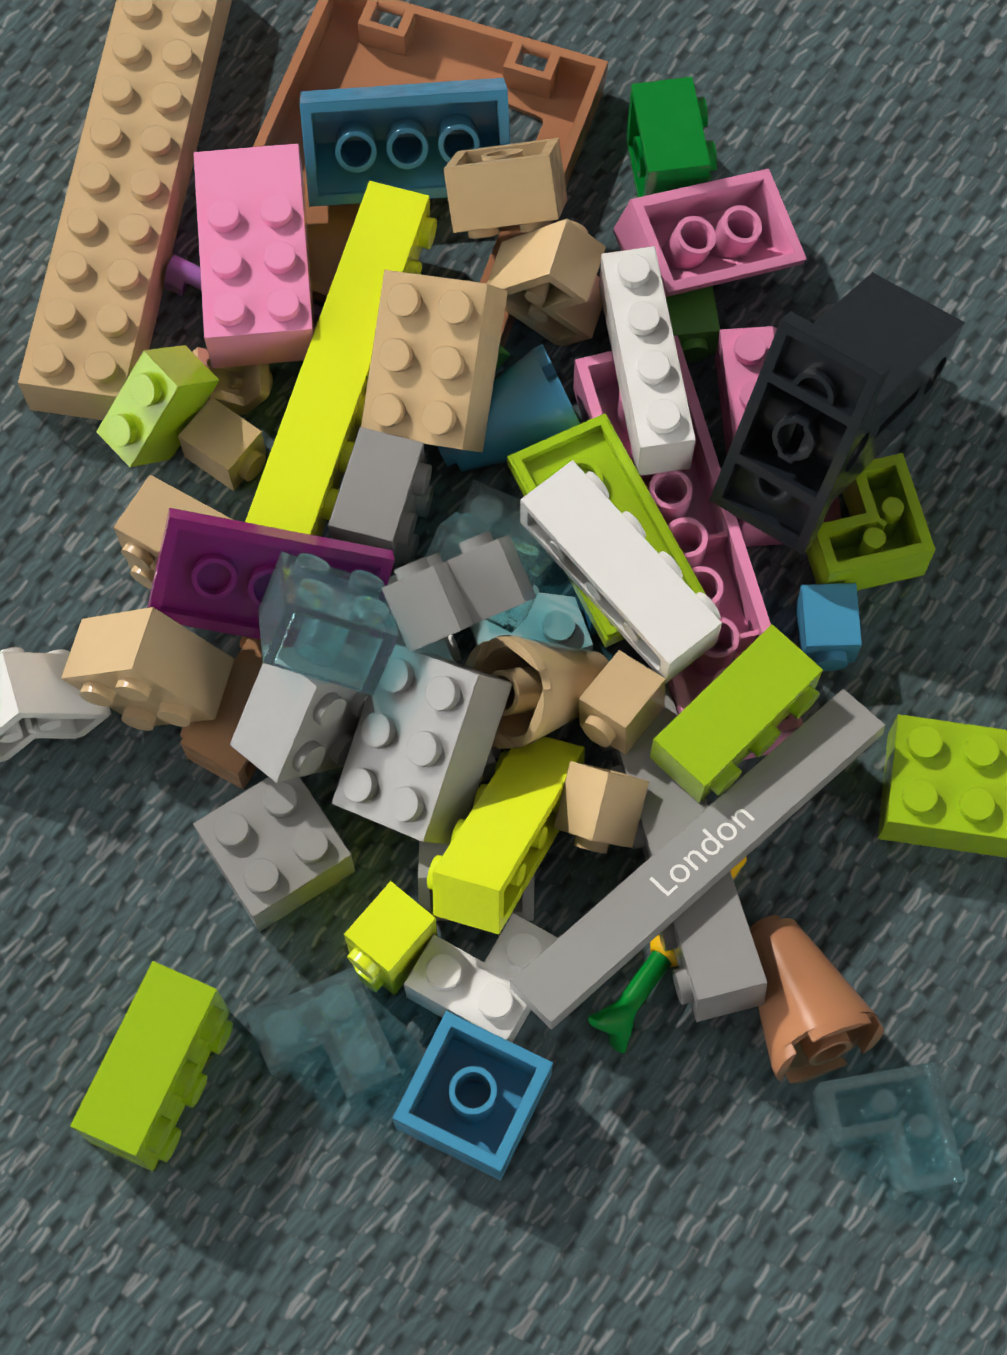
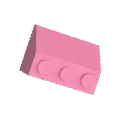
(713, 231)

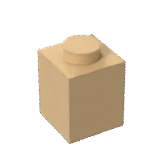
(223, 444)
(621, 703)
(600, 807)

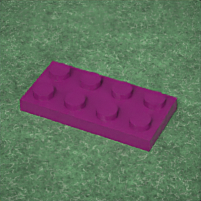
(218, 568)

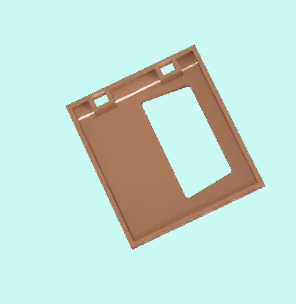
(353, 50)

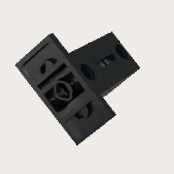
(831, 405)

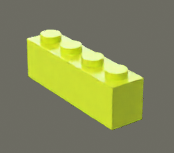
(503, 836)

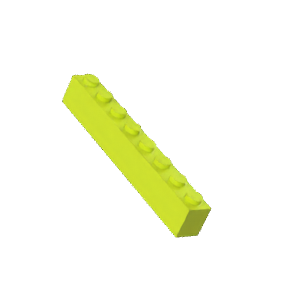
(330, 391)

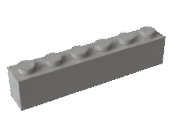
(712, 937)

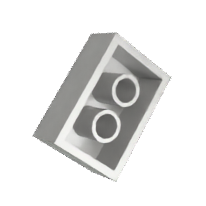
(422, 744)

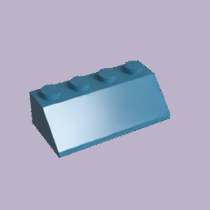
(396, 135)

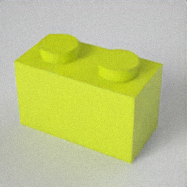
(389, 939)

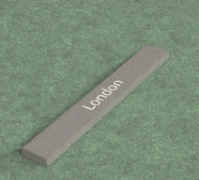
(695, 859)

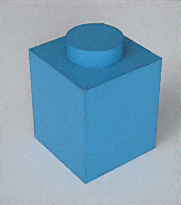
(829, 624)

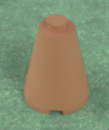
(808, 1004)

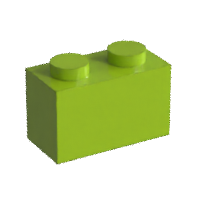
(156, 405)

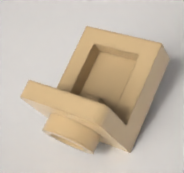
(239, 386)

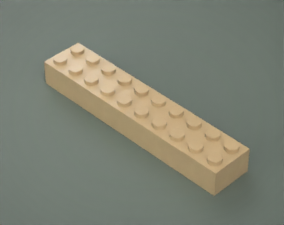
(122, 204)

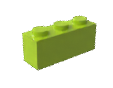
(737, 715)

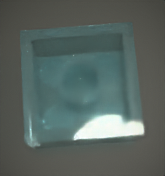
(326, 623)

